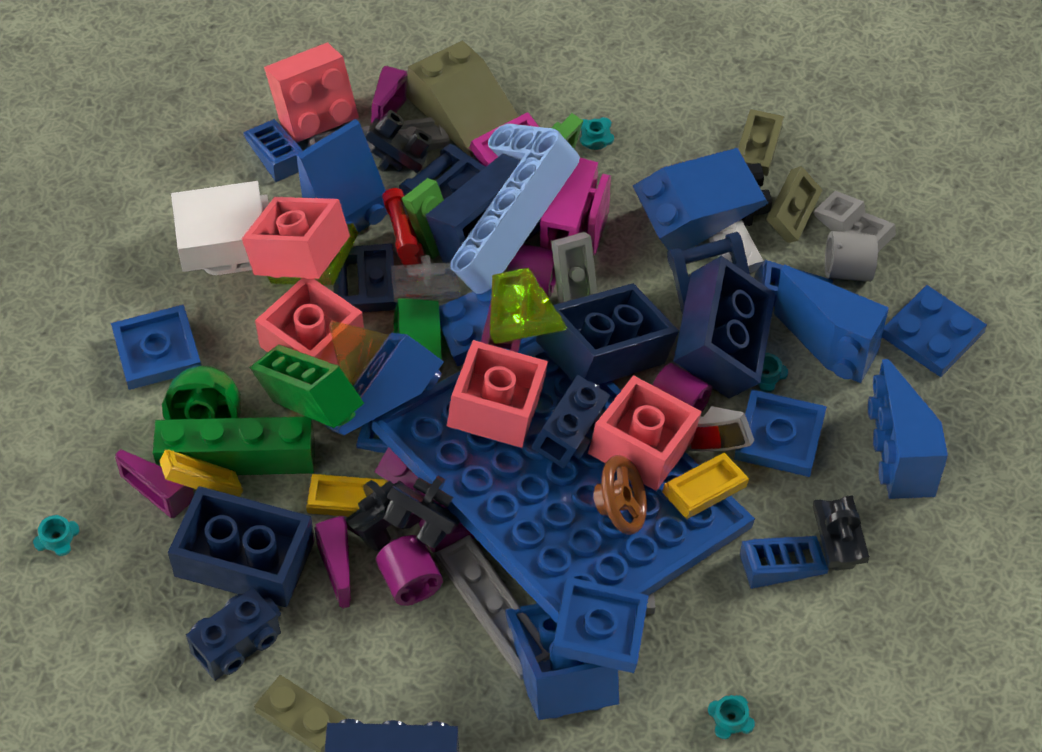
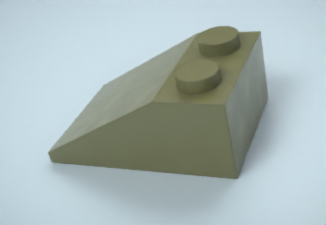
(459, 94)

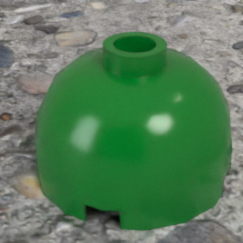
(202, 394)

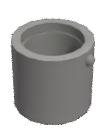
(851, 256)

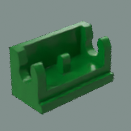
(420, 321)

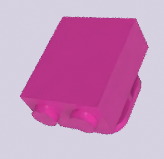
(578, 206)

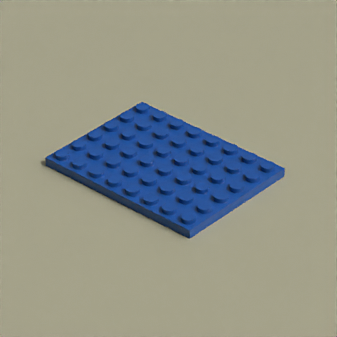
(543, 516)

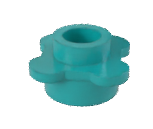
(598, 139)
(776, 372)
(56, 525)
(733, 705)

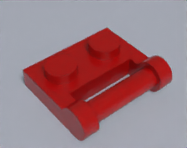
(406, 242)

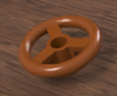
(616, 495)

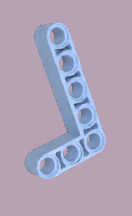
(519, 205)

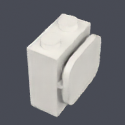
(213, 224)

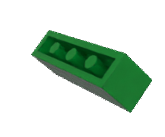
(307, 386)
(241, 444)

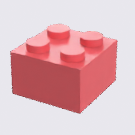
(311, 92)
(296, 237)
(303, 320)
(497, 393)
(646, 429)

